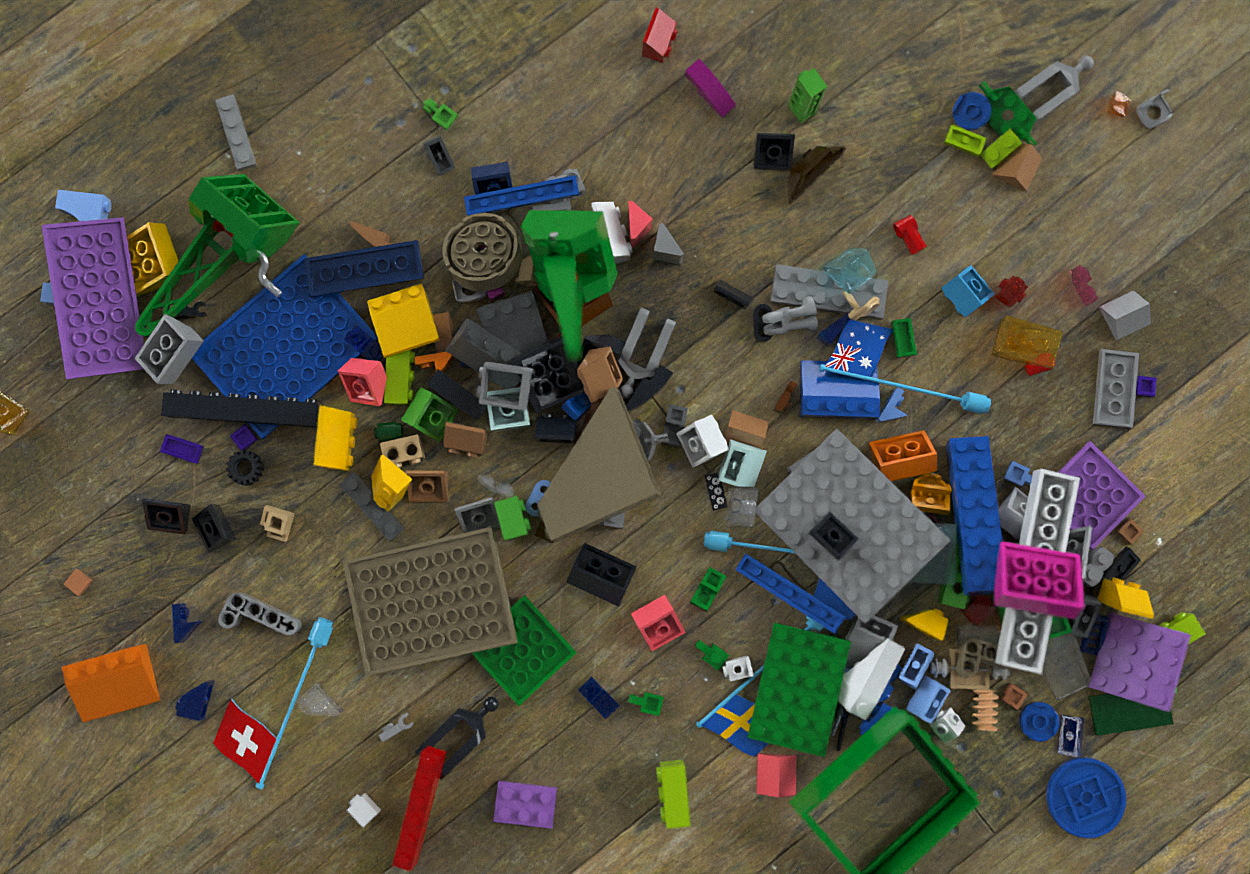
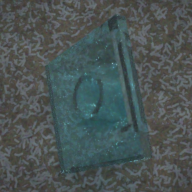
(851, 268)

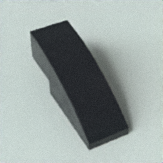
(649, 389)
(456, 394)

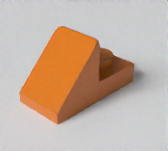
(440, 360)

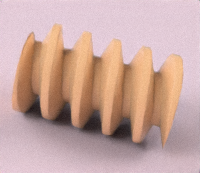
(985, 710)

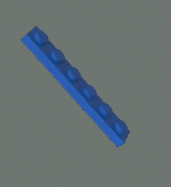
(522, 195)
(790, 593)

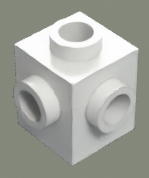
(947, 725)

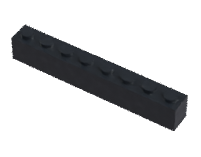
(242, 410)

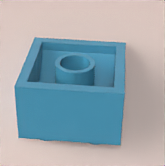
(967, 291)

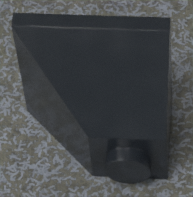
(601, 341)

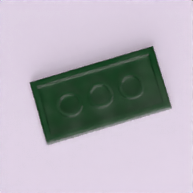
(1117, 714)

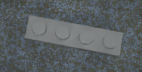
(235, 132)

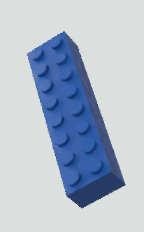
(975, 512)

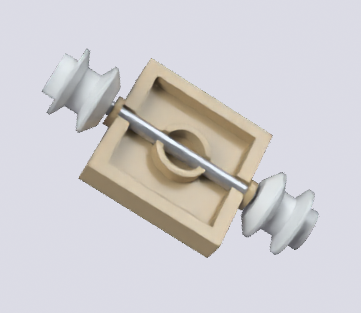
(980, 680)

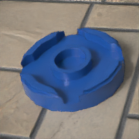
(971, 111)
(1039, 721)

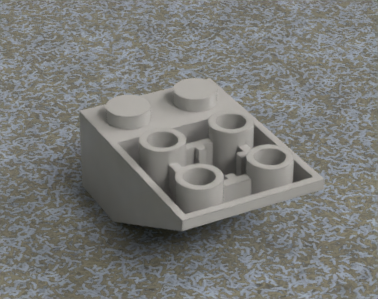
(866, 637)

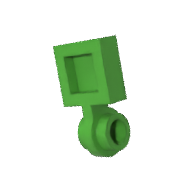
(443, 116)

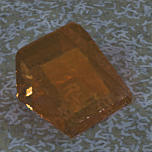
(1118, 104)

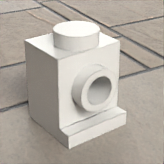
(743, 662)

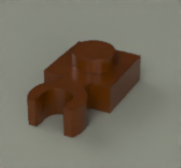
(783, 403)

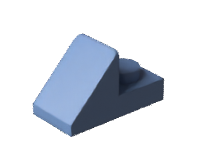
(889, 411)

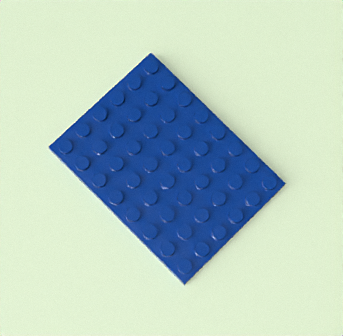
(281, 343)

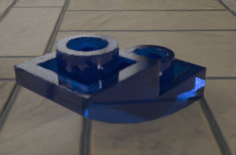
(364, 344)
(599, 697)

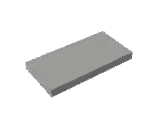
(1115, 388)

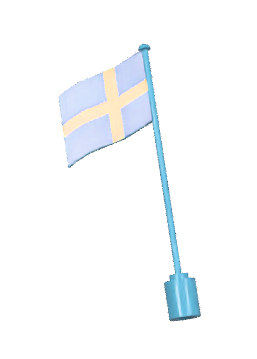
(734, 714)

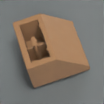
(599, 373)

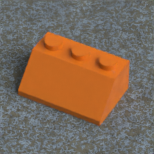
(904, 455)

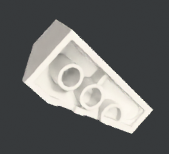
(868, 679)

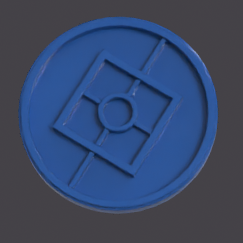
(1086, 797)

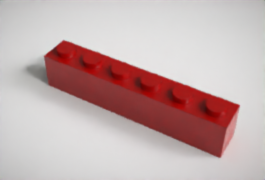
(419, 808)

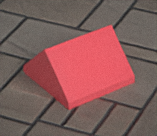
(639, 223)
(776, 774)

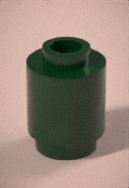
(388, 431)

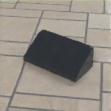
(732, 294)

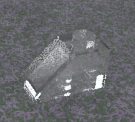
(318, 703)

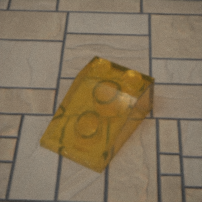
(1026, 342)

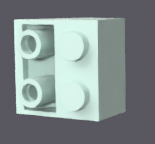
(741, 464)

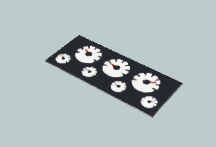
(715, 491)

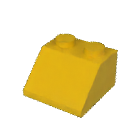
(388, 483)
(1126, 597)

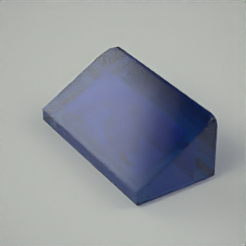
(1071, 735)

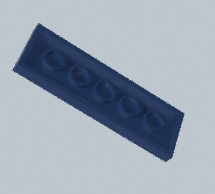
(364, 268)

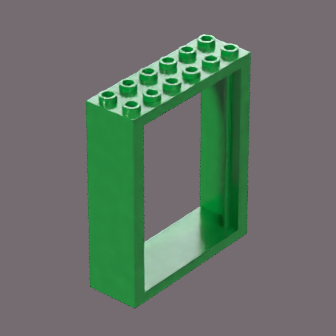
(926, 830)

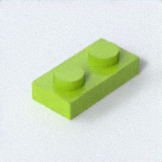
(965, 140)
(1001, 148)

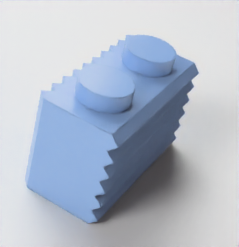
(916, 666)
(928, 699)

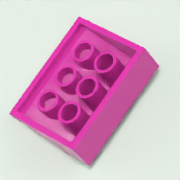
(1038, 580)

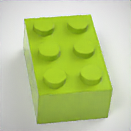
(673, 794)

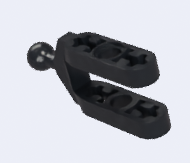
(474, 720)

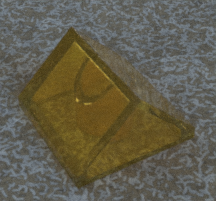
(11, 415)

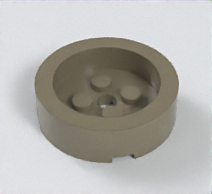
(494, 264)

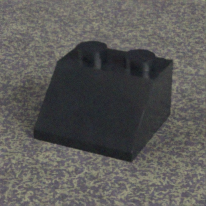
(555, 429)

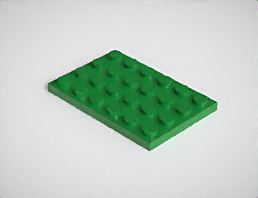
(799, 689)

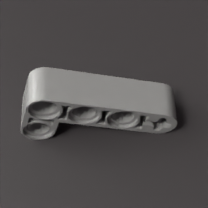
(262, 617)

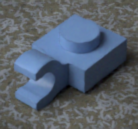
(1017, 474)

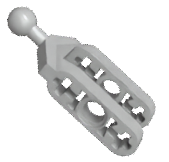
(1068, 76)
(634, 371)

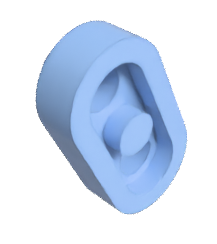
(535, 497)

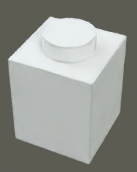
(363, 809)

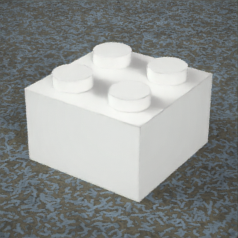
(702, 441)

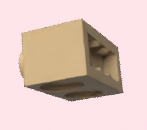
(402, 446)

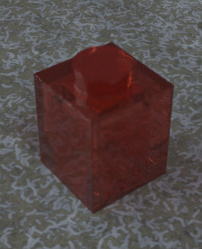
(978, 610)

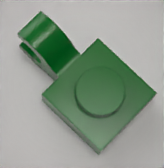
(713, 655)
(649, 703)

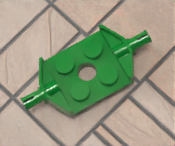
(1006, 99)

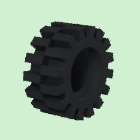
(233, 465)

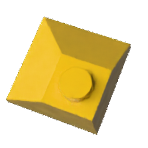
(927, 622)

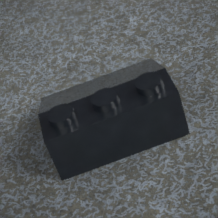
(553, 374)

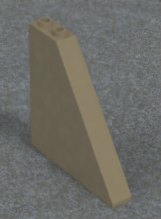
(600, 475)

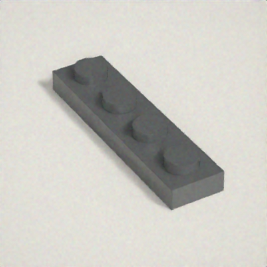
(363, 497)

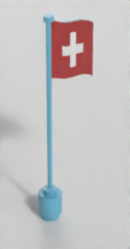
(248, 740)

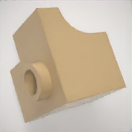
(277, 522)

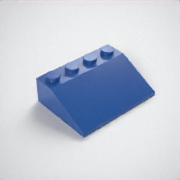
(836, 394)

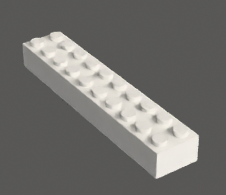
(1047, 527)

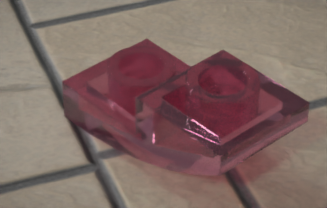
(1080, 278)

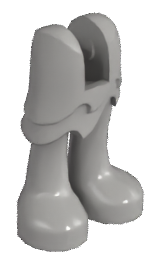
(782, 321)

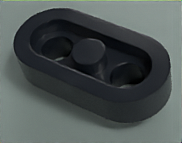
(758, 323)

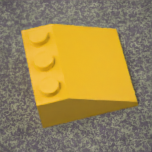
(151, 256)
(403, 320)
(335, 439)

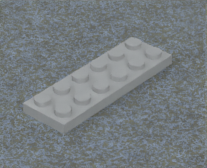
(795, 283)

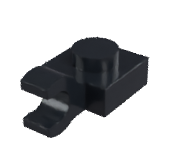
(192, 312)

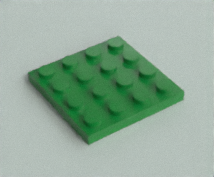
(533, 659)

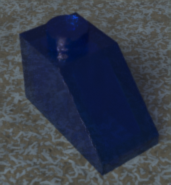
(195, 702)

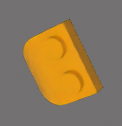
(931, 494)

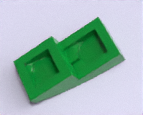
(708, 589)

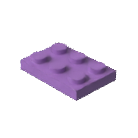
(525, 804)

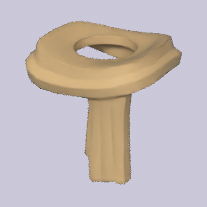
(862, 311)

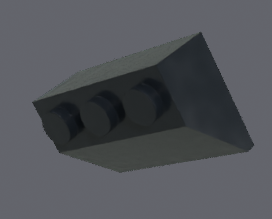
(601, 574)

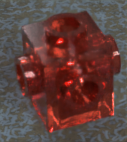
(1011, 291)

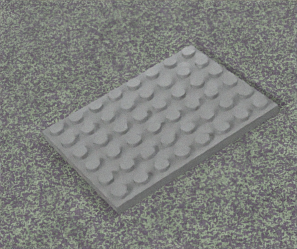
(891, 530)

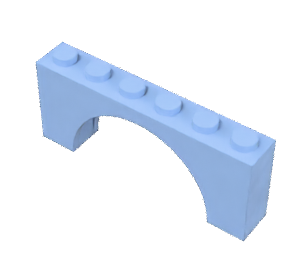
(85, 208)

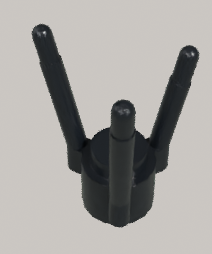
(841, 714)

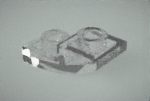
(502, 490)

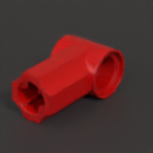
(908, 231)

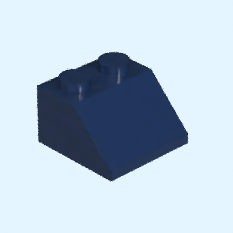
(491, 177)

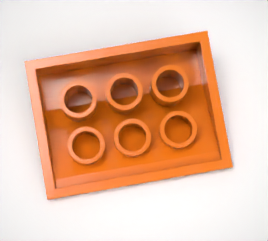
(111, 683)

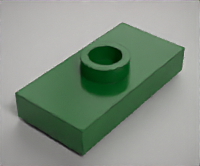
(904, 337)

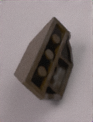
(811, 168)

